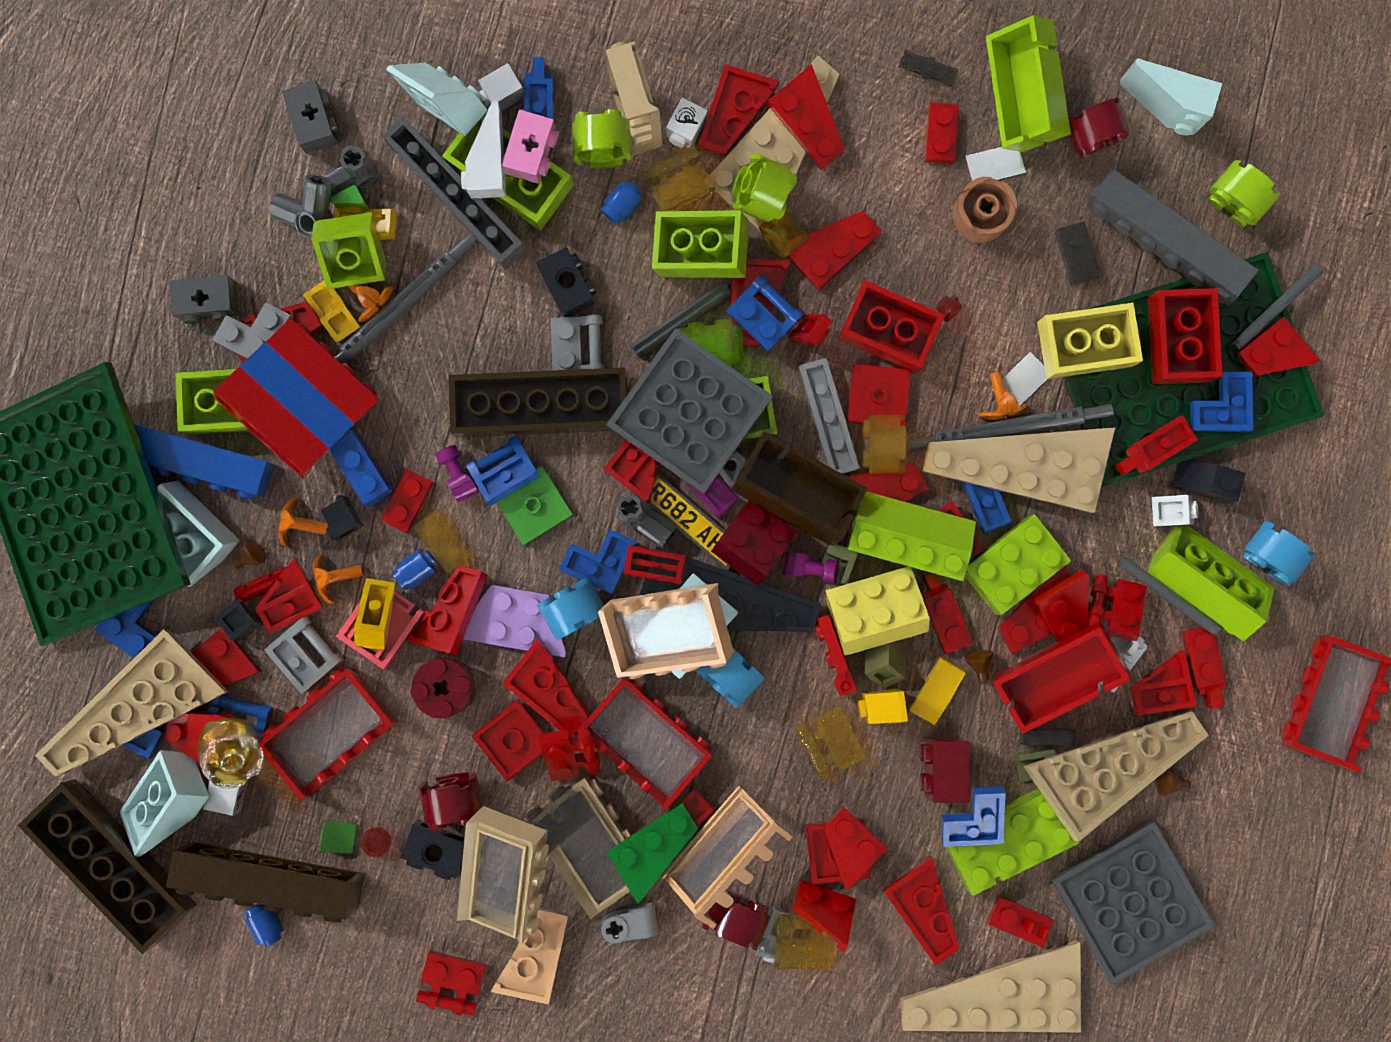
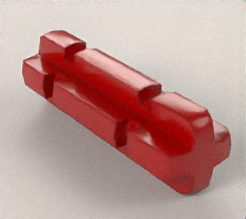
(256, 587)

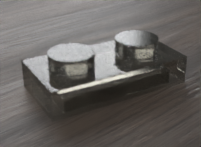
(1077, 253)

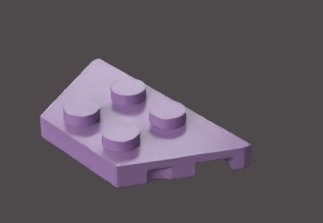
(511, 620)

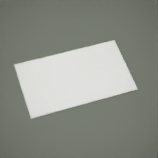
(995, 163)
(1025, 378)

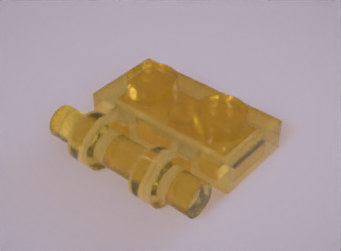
(684, 186)
(839, 739)

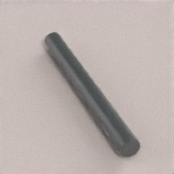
(1276, 308)
(1169, 595)

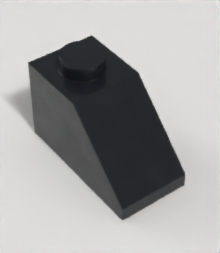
(1209, 480)

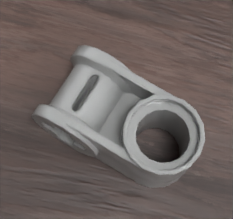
(634, 923)

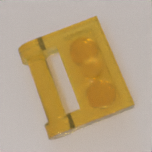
(801, 951)

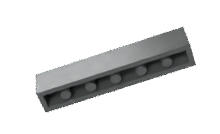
(447, 187)
(1171, 237)

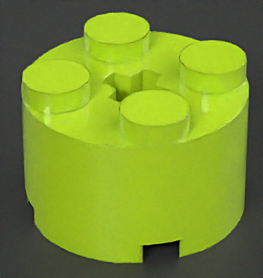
(601, 139)
(763, 188)
(1243, 193)

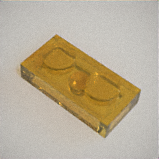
(442, 541)

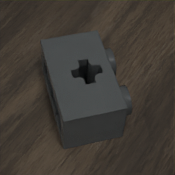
(301, 104)
(189, 293)

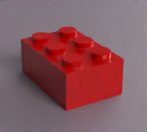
(891, 326)
(1185, 336)

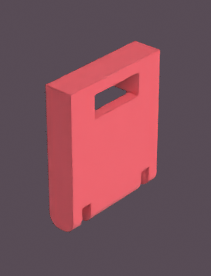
(400, 626)

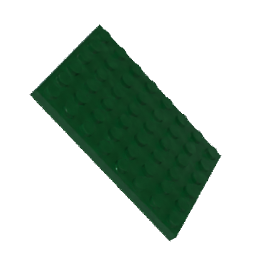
(1143, 407)
(82, 507)

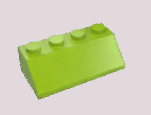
(912, 536)
(1212, 581)

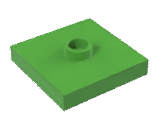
(535, 508)

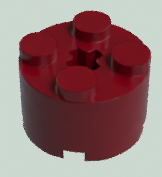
(1099, 125)
(426, 688)
(450, 800)
(740, 921)

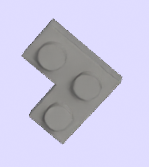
(245, 339)

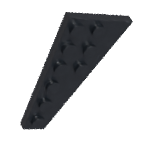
(757, 606)

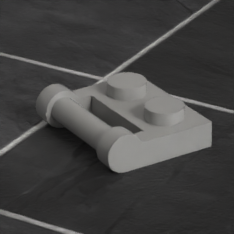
(567, 342)
(296, 661)

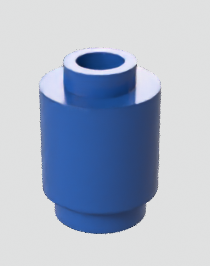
(621, 202)
(415, 569)
(263, 925)

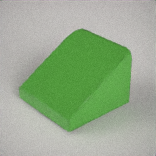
(349, 198)
(338, 837)

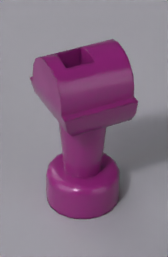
(460, 483)
(799, 565)

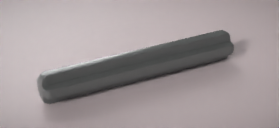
(681, 319)

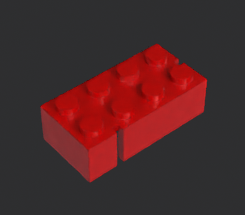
(1061, 677)

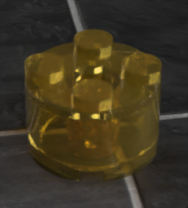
(885, 443)
(229, 752)

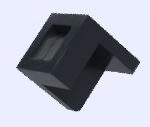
(341, 518)
(237, 621)

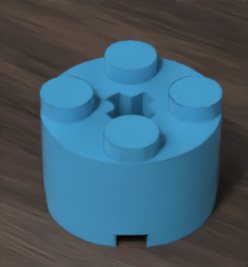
(1278, 552)
(571, 608)
(734, 680)

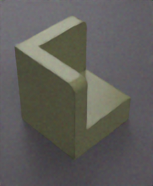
(846, 561)
(886, 664)
(1030, 756)

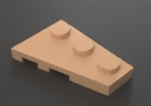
(535, 961)

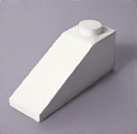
(484, 168)

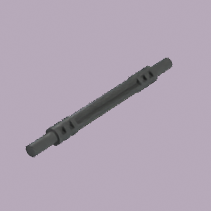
(403, 301)
(1016, 426)

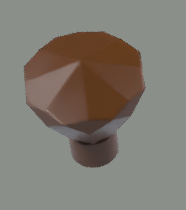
(250, 554)
(979, 661)
(1170, 783)

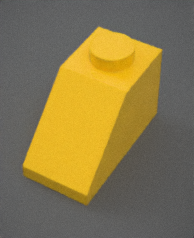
(374, 614)
(883, 706)

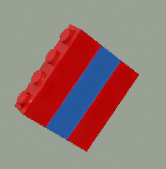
(295, 397)

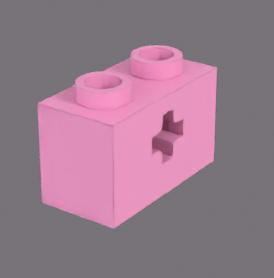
(530, 129)

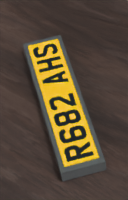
(686, 517)

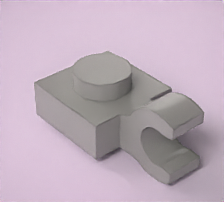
(767, 947)

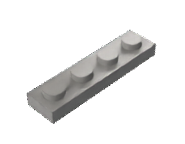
(828, 416)

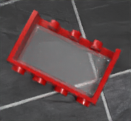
(1336, 702)
(326, 733)
(647, 742)

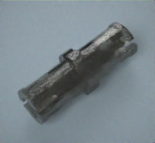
(928, 68)

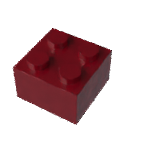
(754, 542)
(945, 769)

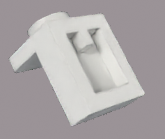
(1174, 510)

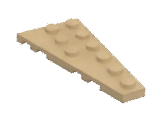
(768, 139)
(1043, 466)
(147, 693)
(1103, 776)
(1012, 997)

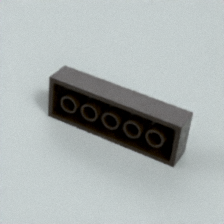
(535, 401)
(102, 865)
(265, 881)

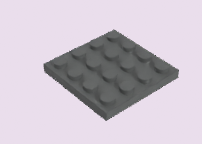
(689, 411)
(1132, 902)

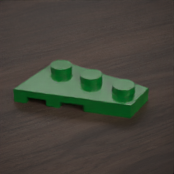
(651, 850)

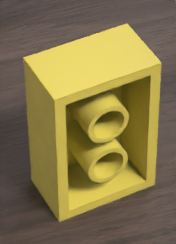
(1089, 340)
(877, 610)

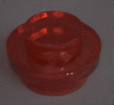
(949, 307)
(376, 842)

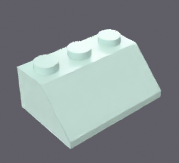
(440, 94)
(197, 532)

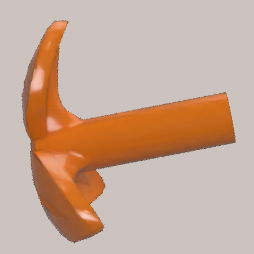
(371, 299)
(1006, 401)
(289, 521)
(324, 577)

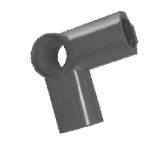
(355, 170)
(311, 208)
(642, 518)

